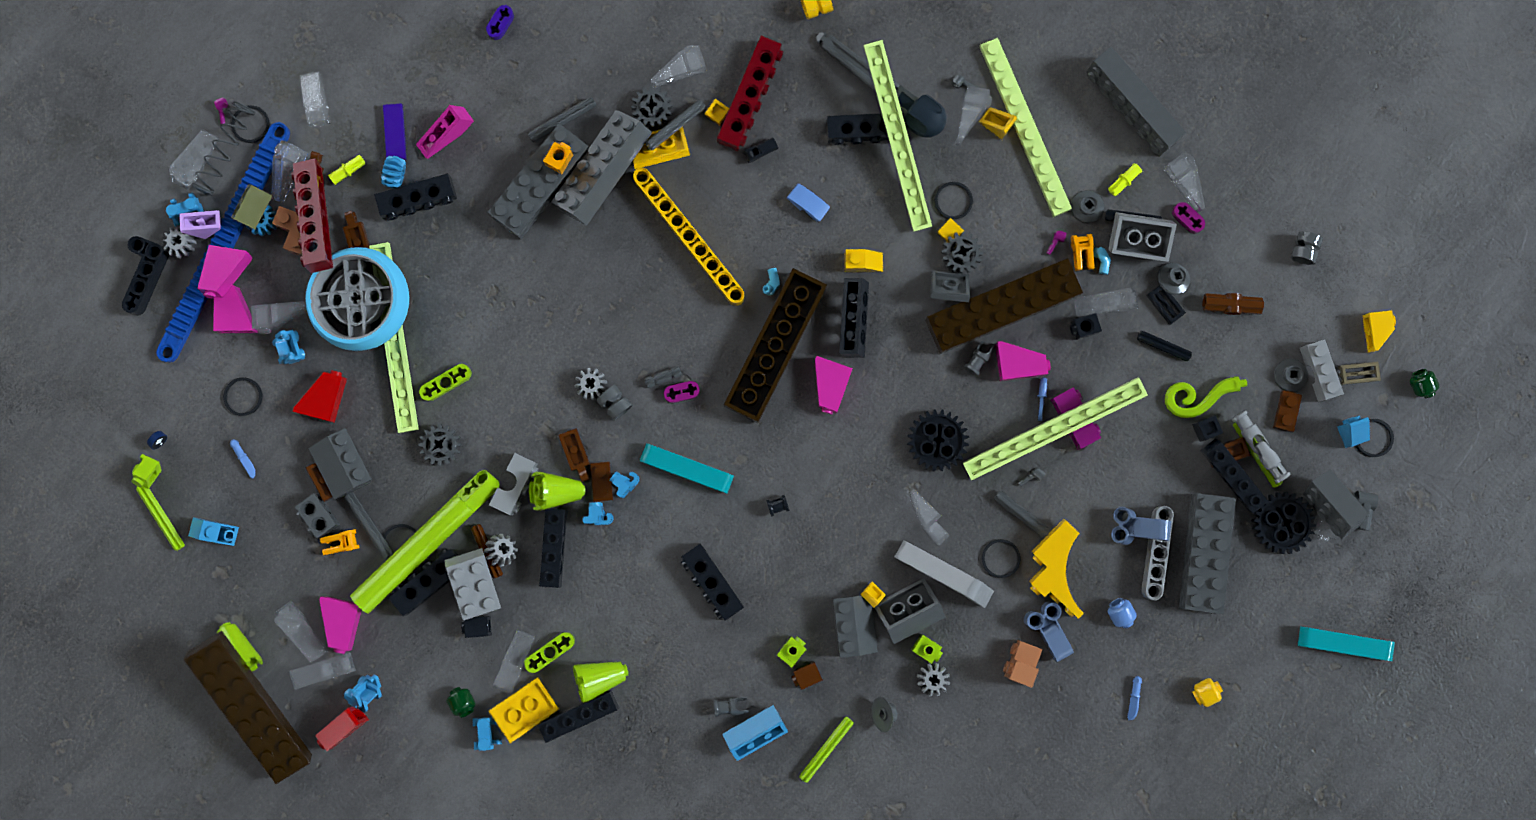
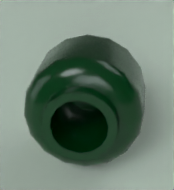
(1424, 383)
(461, 702)

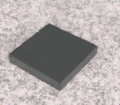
(950, 286)

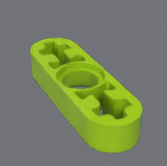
(435, 394)
(534, 656)

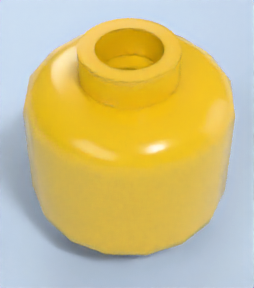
(1207, 692)

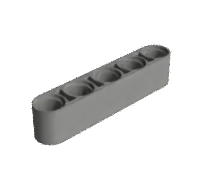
(1160, 563)

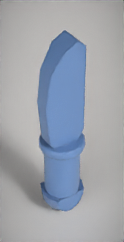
(1042, 394)
(247, 464)
(1134, 700)

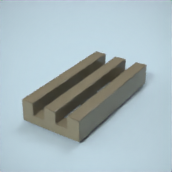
(1343, 374)

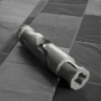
(1266, 455)

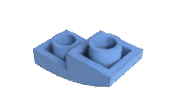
(809, 202)

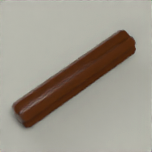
(481, 540)

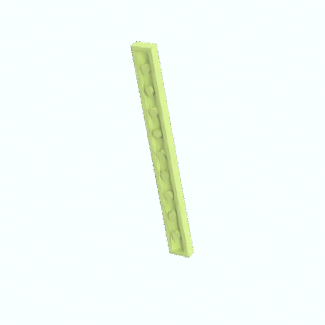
(1025, 127)
(897, 135)
(397, 362)
(1055, 428)

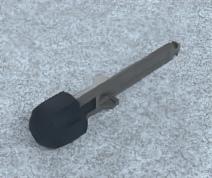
(923, 114)

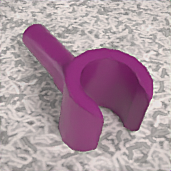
(220, 104)
(1058, 236)

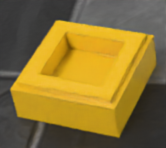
(717, 112)
(950, 229)
(873, 594)

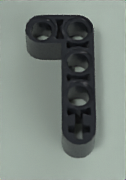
(140, 276)

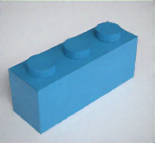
(755, 733)

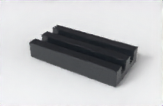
(1159, 307)

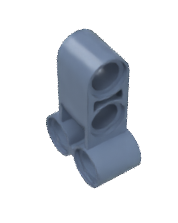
(1139, 527)
(1051, 631)

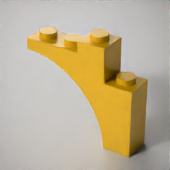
(1052, 577)

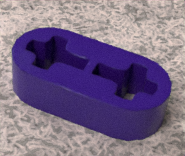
(503, 25)

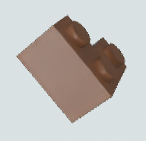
(287, 220)
(1023, 663)

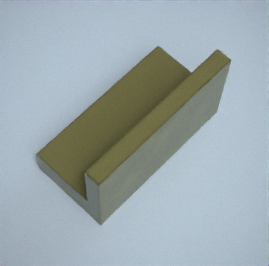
(251, 206)

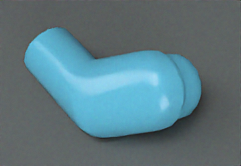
(1104, 258)
(773, 284)

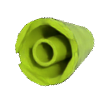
(553, 490)
(242, 645)
(598, 678)

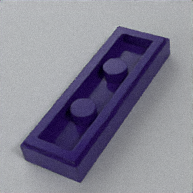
(394, 130)

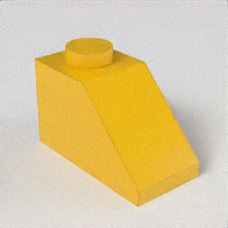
(863, 260)
(1378, 328)

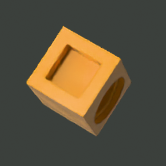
(558, 165)

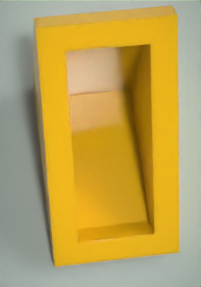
(998, 121)

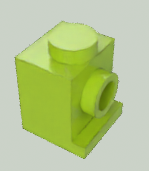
(146, 472)
(924, 642)
(790, 658)

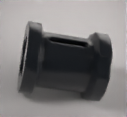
(777, 505)

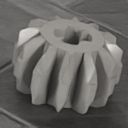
(175, 248)
(584, 383)
(496, 554)
(938, 674)

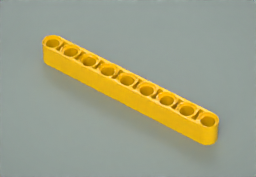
(697, 242)

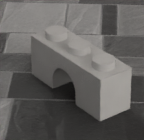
(1326, 378)
(510, 500)

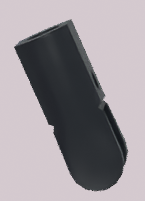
(763, 148)

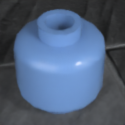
(1122, 613)

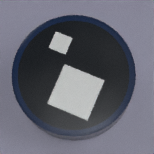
(156, 440)

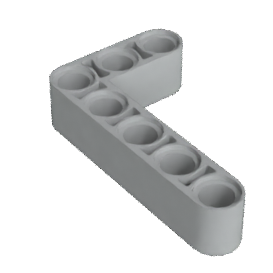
(945, 573)

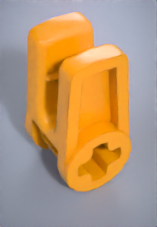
(1087, 246)
(347, 542)

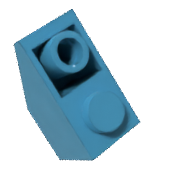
(1354, 431)
(213, 531)

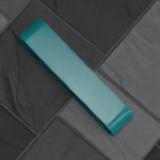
(686, 468)
(1346, 643)

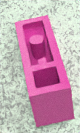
(447, 128)

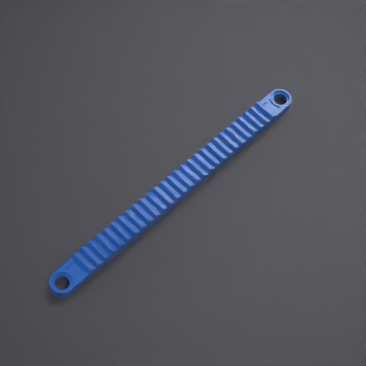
(227, 236)

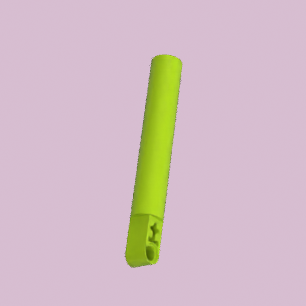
(425, 541)

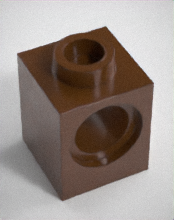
(806, 676)

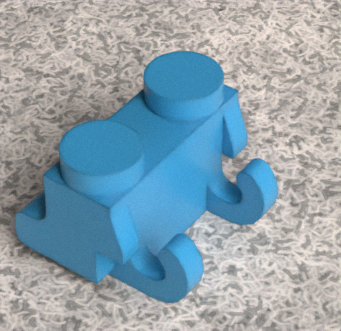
(189, 205)
(287, 347)
(623, 483)
(597, 514)
(364, 692)
(484, 727)

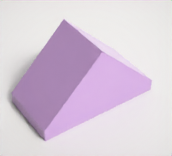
(200, 223)

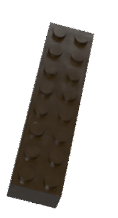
(1004, 306)
(775, 345)
(248, 707)

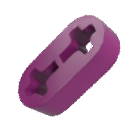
(1191, 214)
(683, 396)

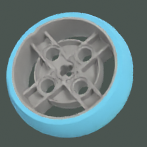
(360, 335)

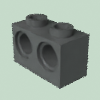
(321, 512)

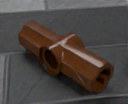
(1233, 304)

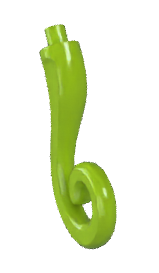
(1225, 386)

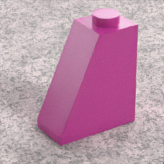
(221, 270)
(232, 313)
(1019, 362)
(831, 383)
(340, 622)

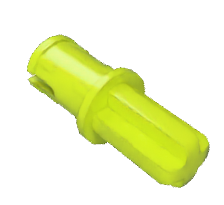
(346, 169)
(1125, 179)

